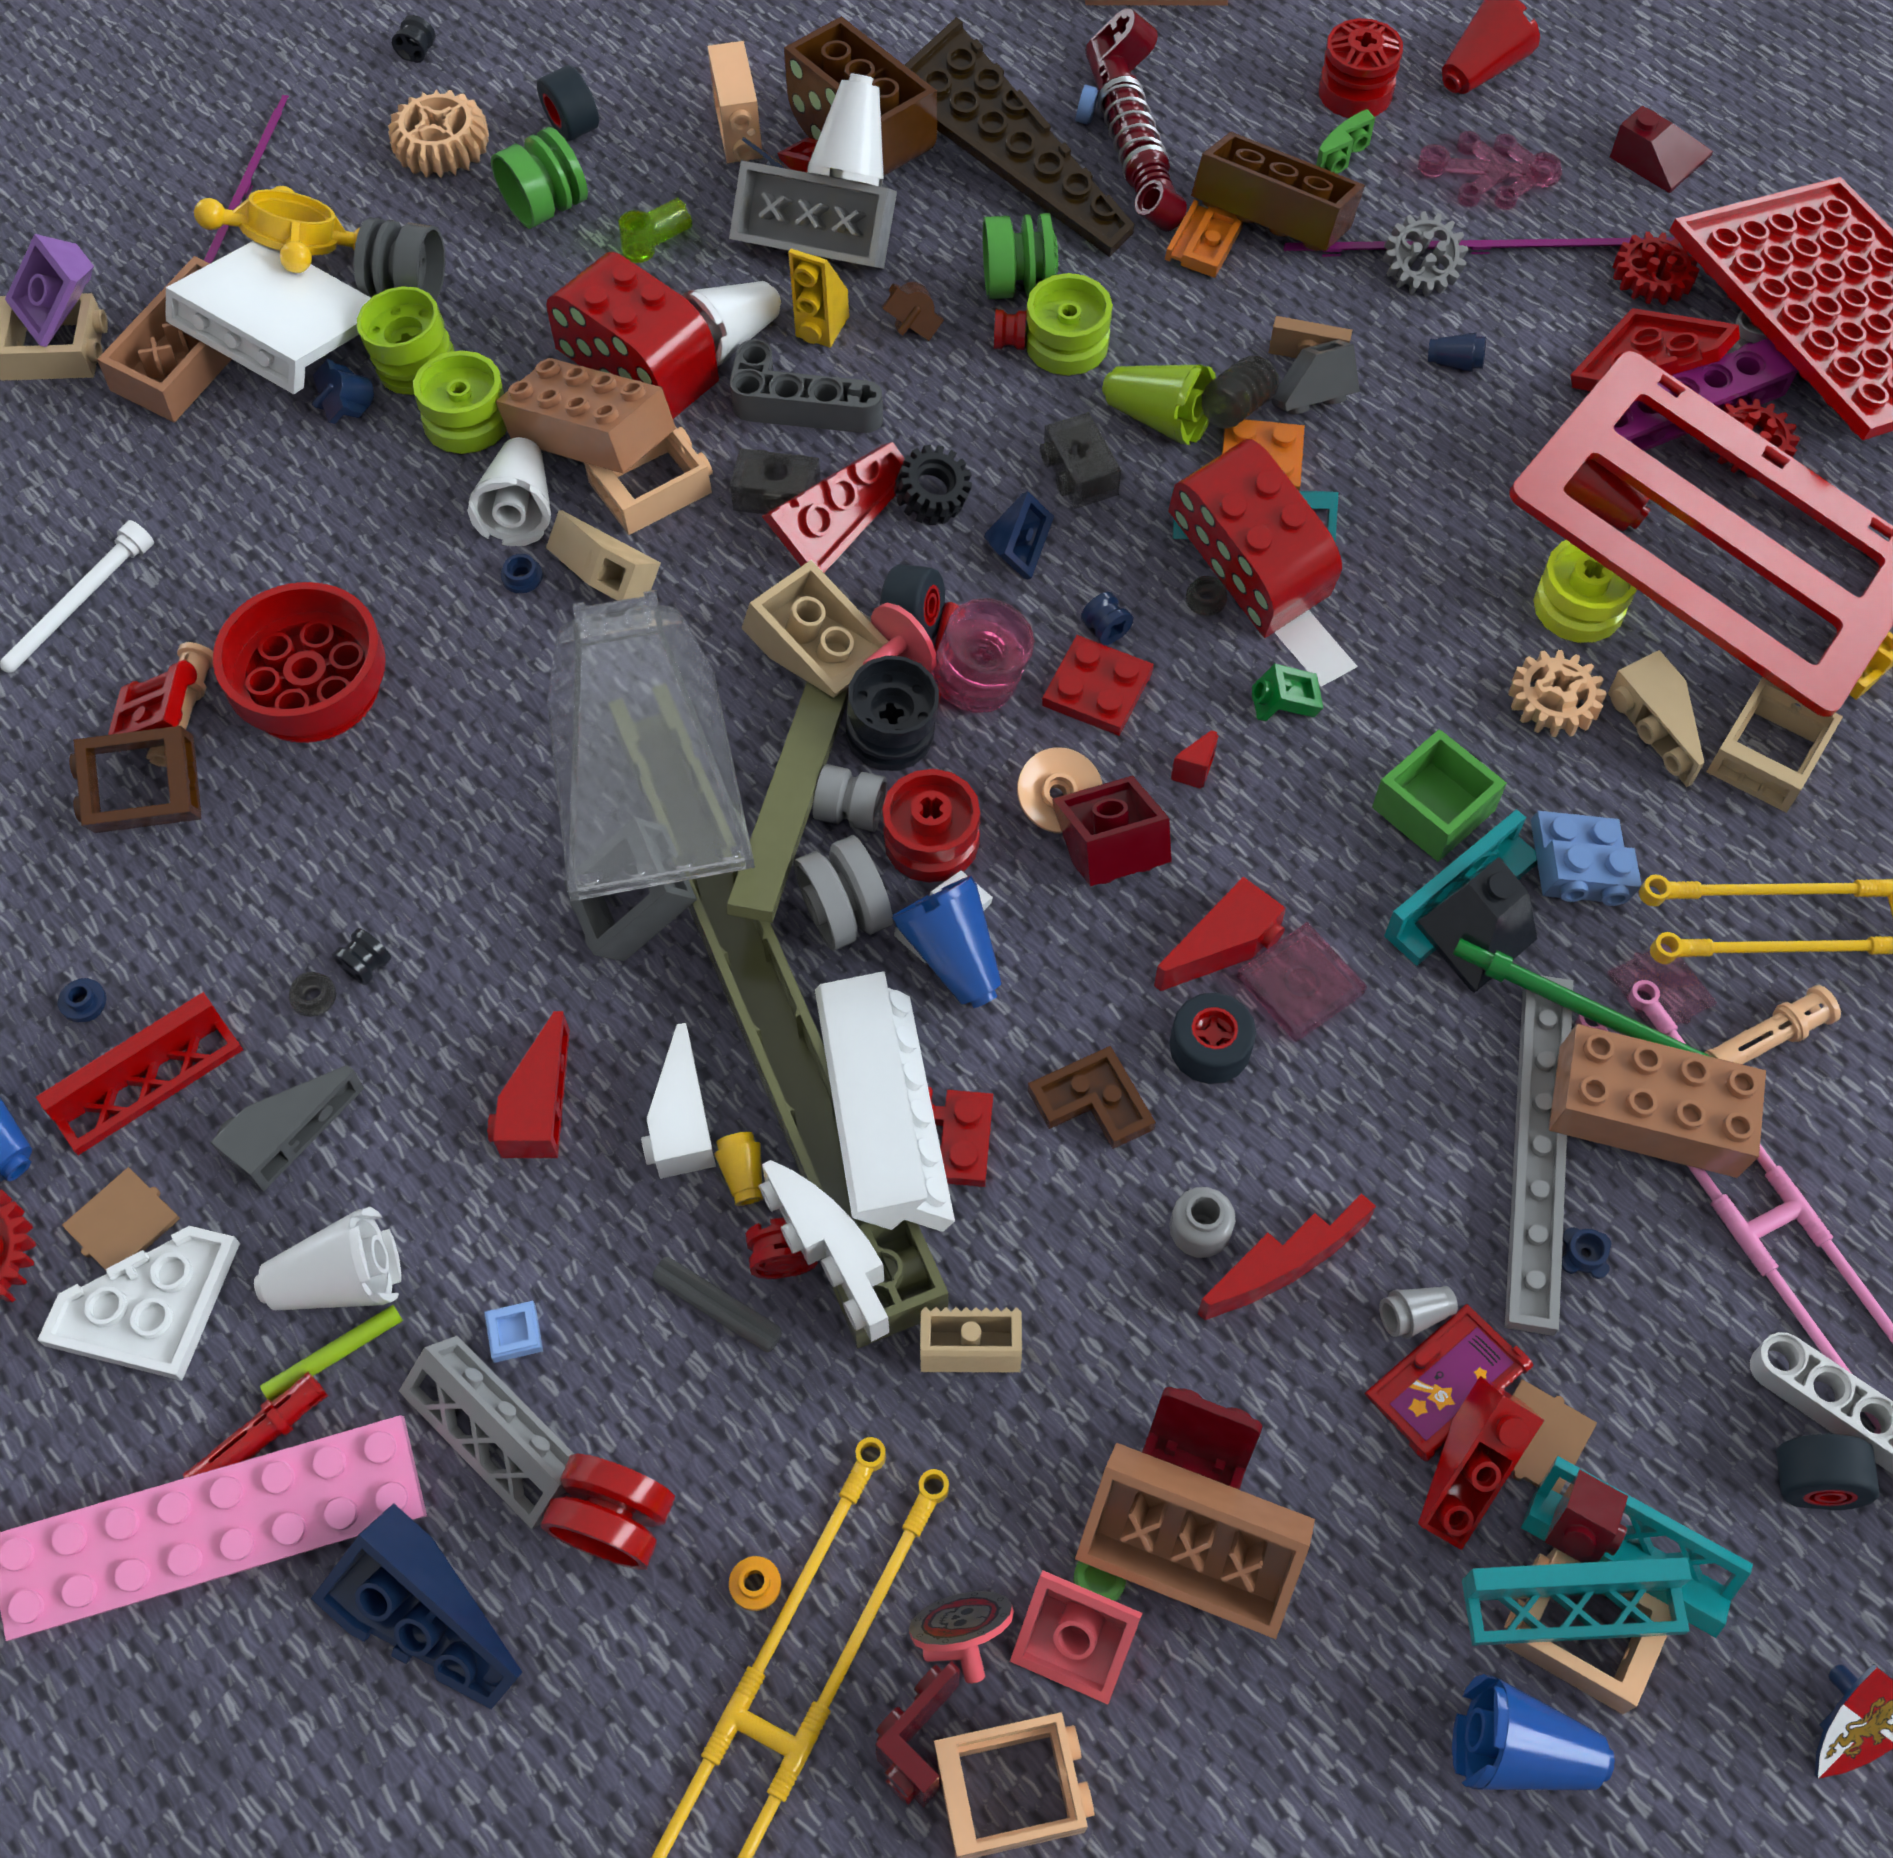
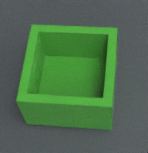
(1438, 795)

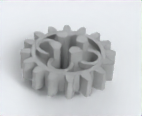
(1446, 252)

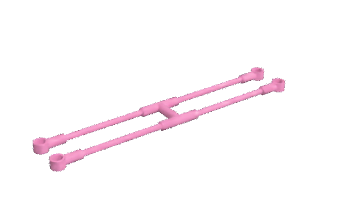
(1794, 1207)

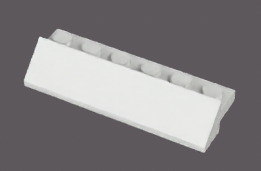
(882, 1105)

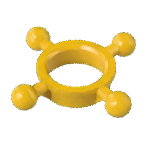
(282, 222)

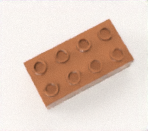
(160, 363)
(587, 414)
(1658, 1101)
(1196, 1540)

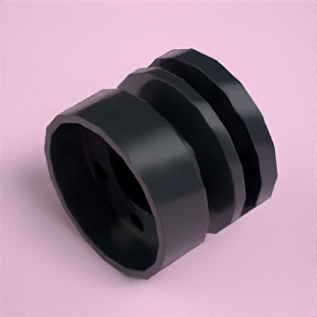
(891, 713)

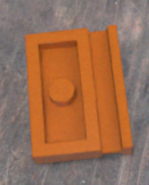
(1204, 239)

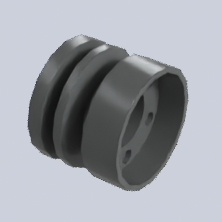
(398, 256)

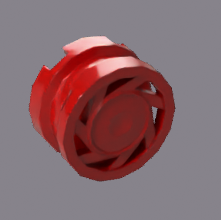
(772, 1254)

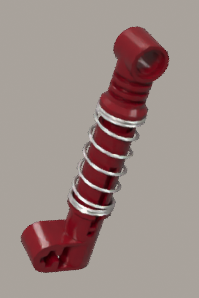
(1124, 103)

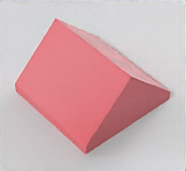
(1075, 1637)

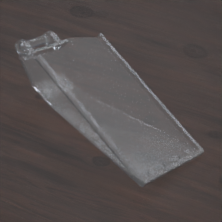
(640, 752)

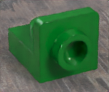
(1286, 690)

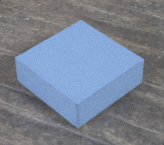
(513, 1331)

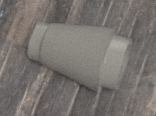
(1414, 1310)

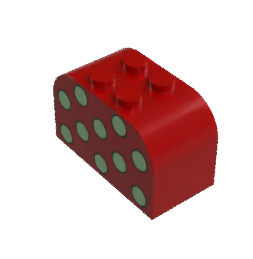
(634, 328)
(1258, 535)

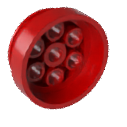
(300, 651)

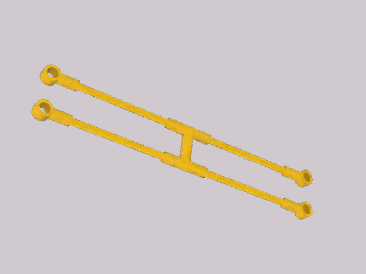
(1707, 947)
(736, 1714)

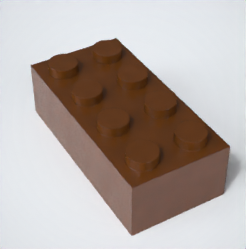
(1277, 191)

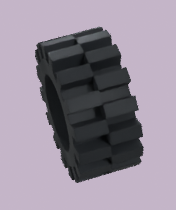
(941, 467)

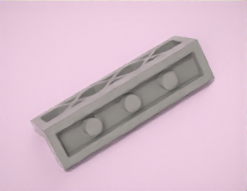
(496, 1418)

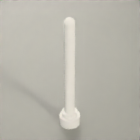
(131, 541)

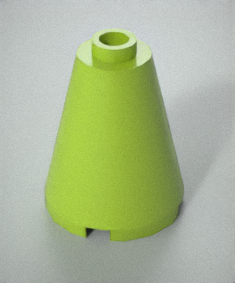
(1162, 397)

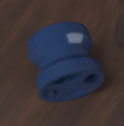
(1107, 618)

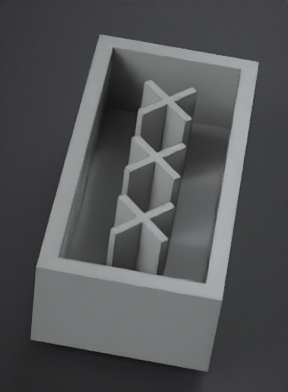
(812, 214)

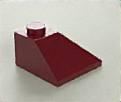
(1657, 149)

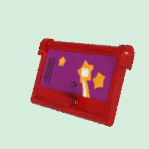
(1454, 1357)

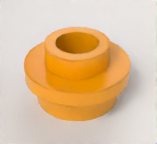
(766, 1594)

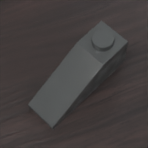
(279, 1128)

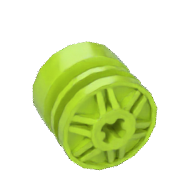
(401, 334)

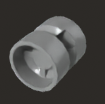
(849, 797)

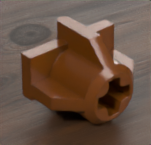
(913, 309)

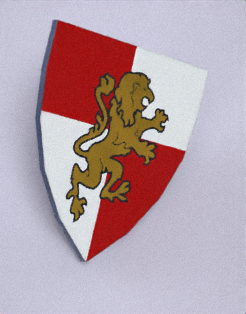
(1859, 1724)

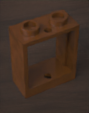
(181, 774)

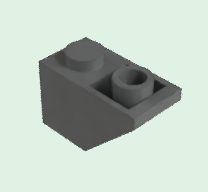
(1318, 375)

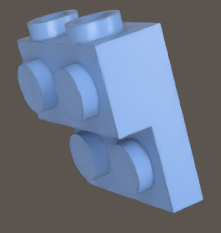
(1584, 858)

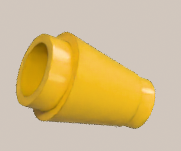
(741, 1166)

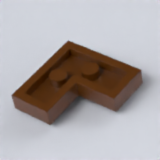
(1094, 1085)

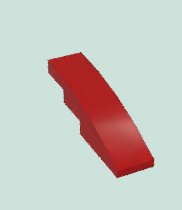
(1275, 1265)

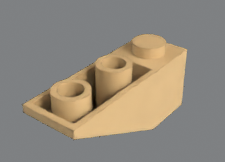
(601, 559)
(1661, 710)

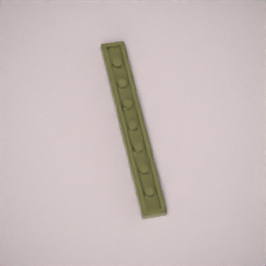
(787, 805)

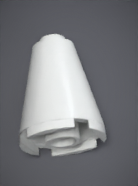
(851, 135)
(735, 313)
(512, 495)
(336, 1267)

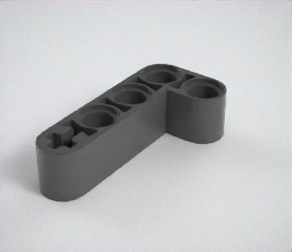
(800, 399)

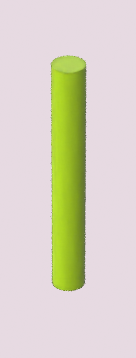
(333, 1351)

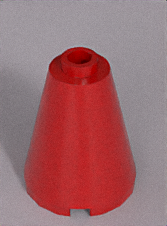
(1490, 44)
(1607, 496)

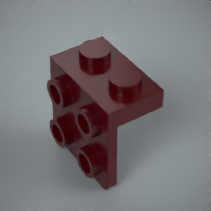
(1202, 1436)
(905, 1770)

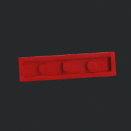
(132, 1060)

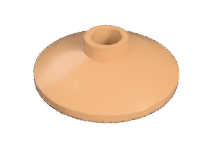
(1048, 770)

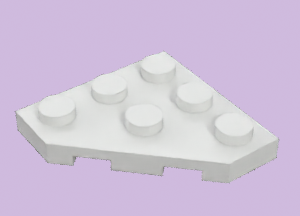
(146, 1306)

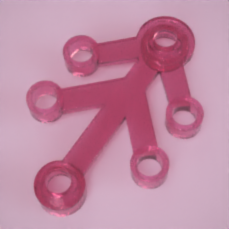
(1533, 170)

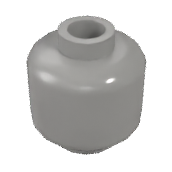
(1202, 1222)

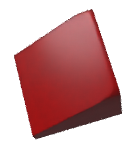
(1195, 761)

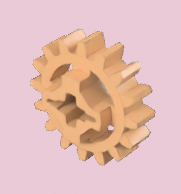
(1557, 693)

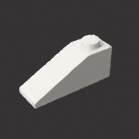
(677, 1117)

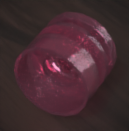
(983, 655)

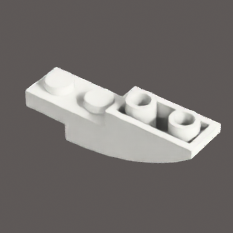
(825, 1230)

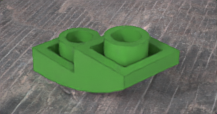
(1345, 139)

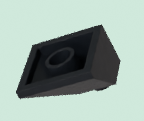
(1487, 911)

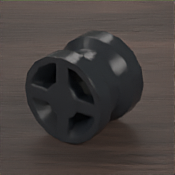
(413, 38)
(361, 956)

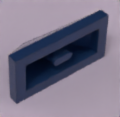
(1021, 534)

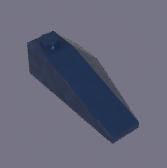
(409, 1595)

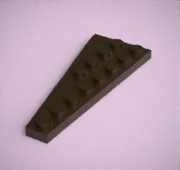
(1012, 138)

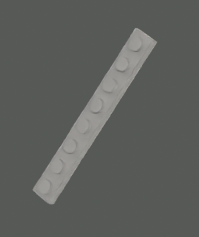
(1537, 1172)

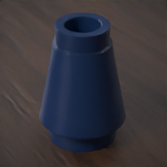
(1458, 351)

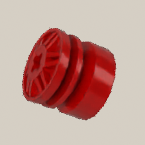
(1360, 67)

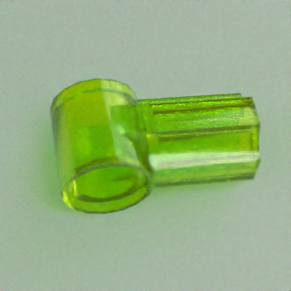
(644, 230)

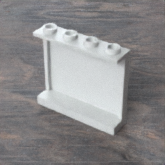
(265, 313)

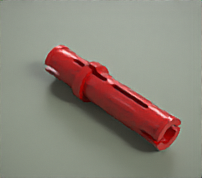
(265, 1426)

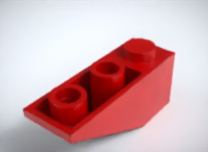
(1467, 1475)

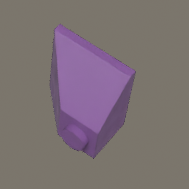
(48, 285)

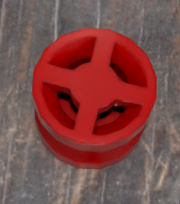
(1009, 329)

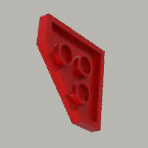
(1664, 339)

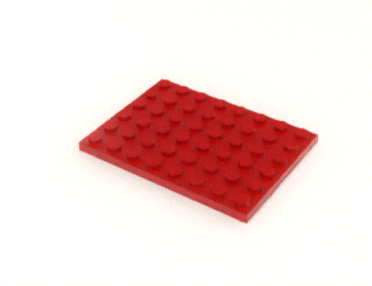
(1818, 284)

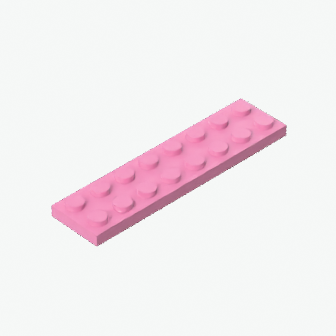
(204, 1527)

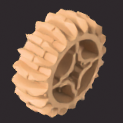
(438, 133)

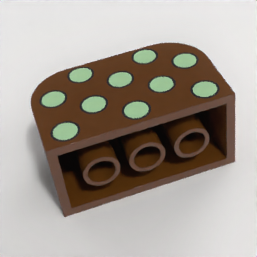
(834, 52)

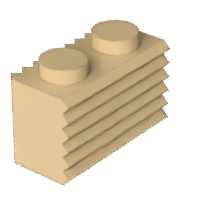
(971, 1340)

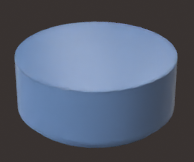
(1087, 104)

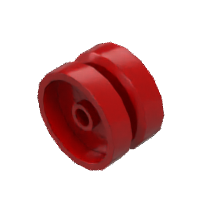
(931, 825)
(608, 1511)

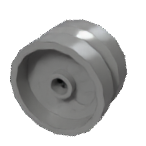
(843, 892)

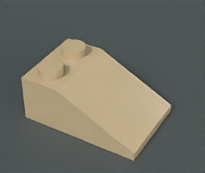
(812, 629)

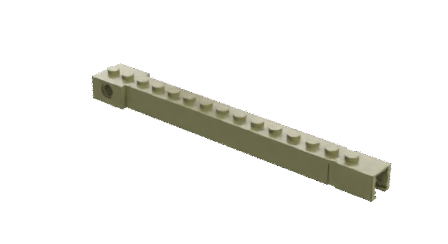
(799, 1089)

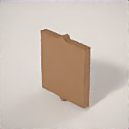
(120, 1220)
(1561, 1435)

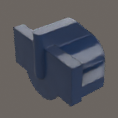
(341, 391)

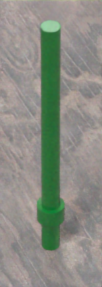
(1501, 967)

